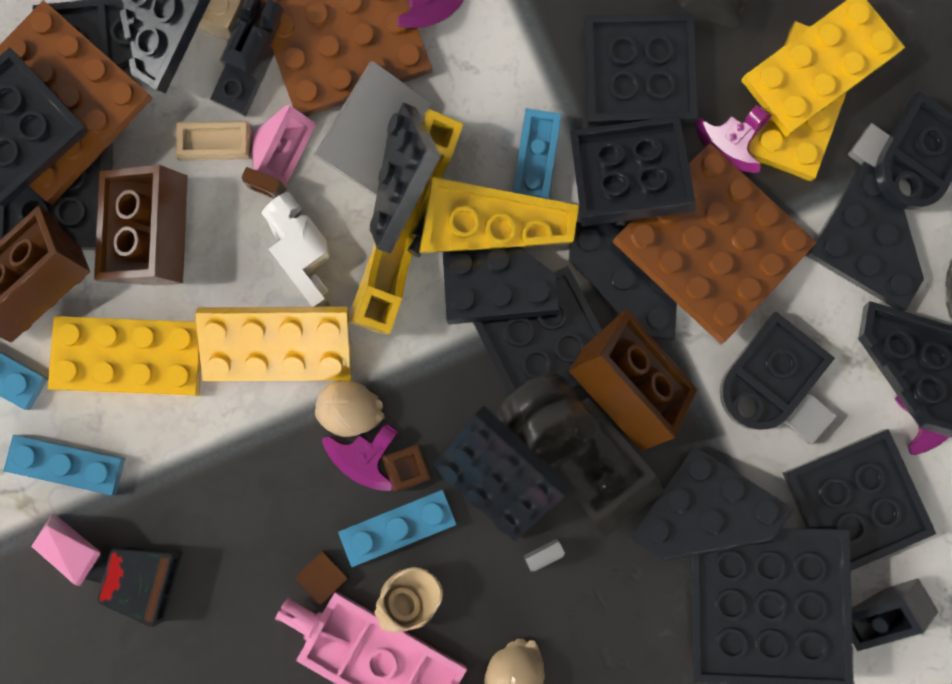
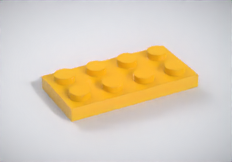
(822, 64)
(805, 147)
(274, 343)
(124, 356)

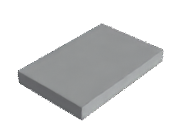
(359, 131)

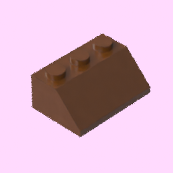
(141, 226)
(36, 271)
(634, 382)

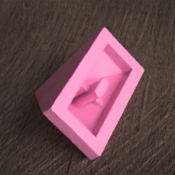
(281, 143)
(66, 549)

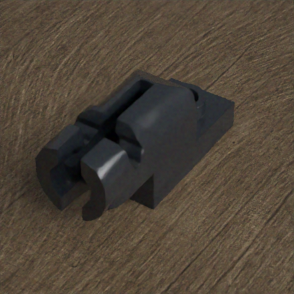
(247, 55)

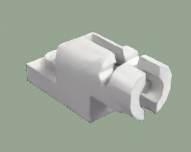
(300, 246)

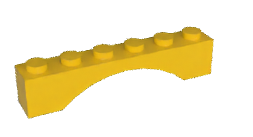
(385, 272)

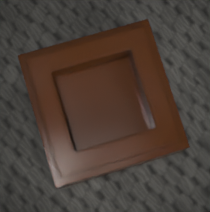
(262, 183)
(406, 468)
(321, 577)

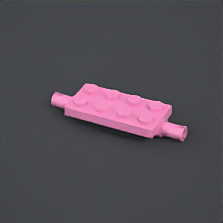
(353, 649)

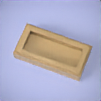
(213, 140)

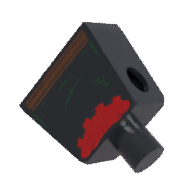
(137, 582)

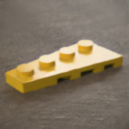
(487, 218)

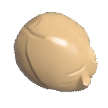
(348, 408)
(408, 600)
(516, 664)

